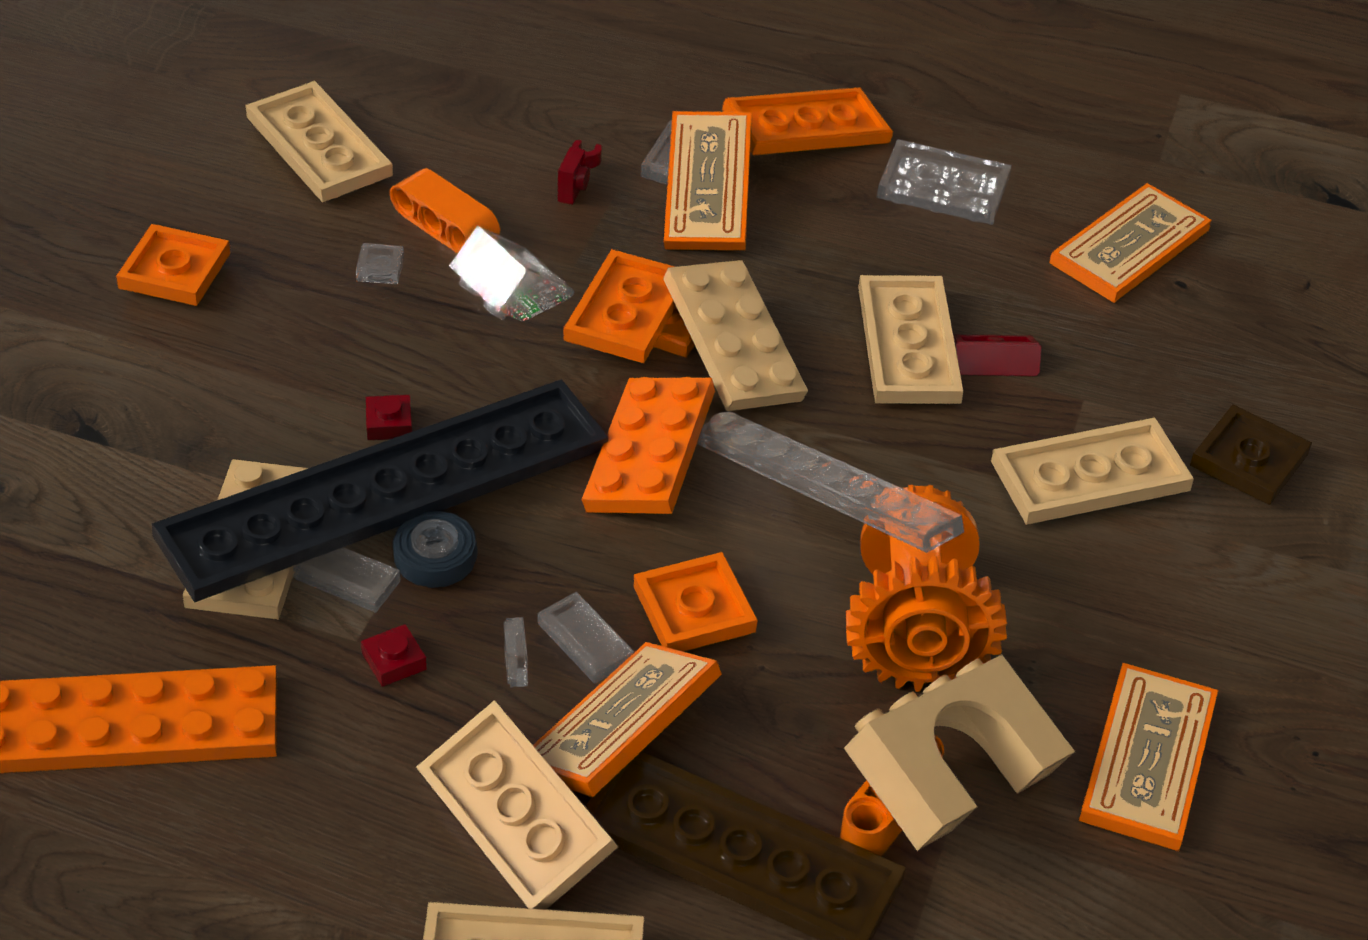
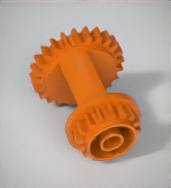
(925, 608)

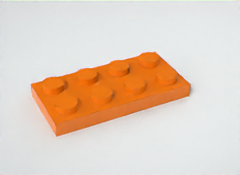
(649, 446)

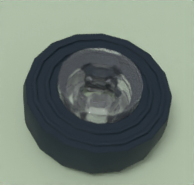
(435, 549)

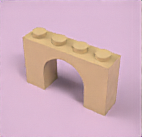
(983, 701)

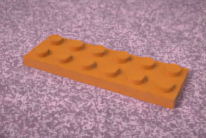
(138, 719)

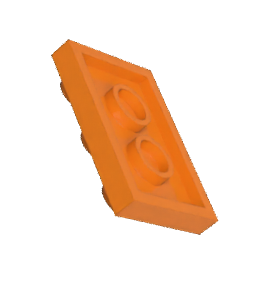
(623, 308)

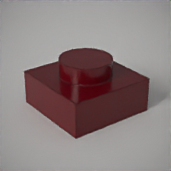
(388, 416)
(393, 655)

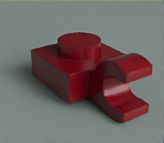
(575, 171)

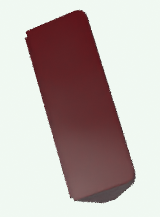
(998, 355)

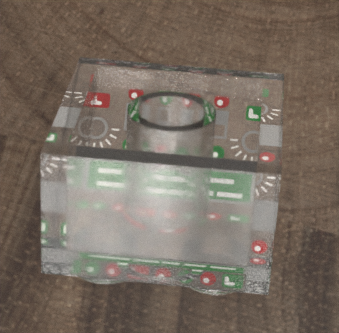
(507, 276)

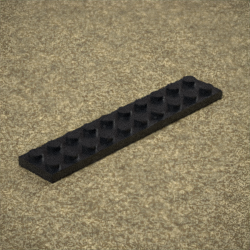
(375, 489)

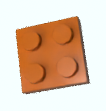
(173, 264)
(695, 603)

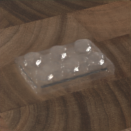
(944, 181)

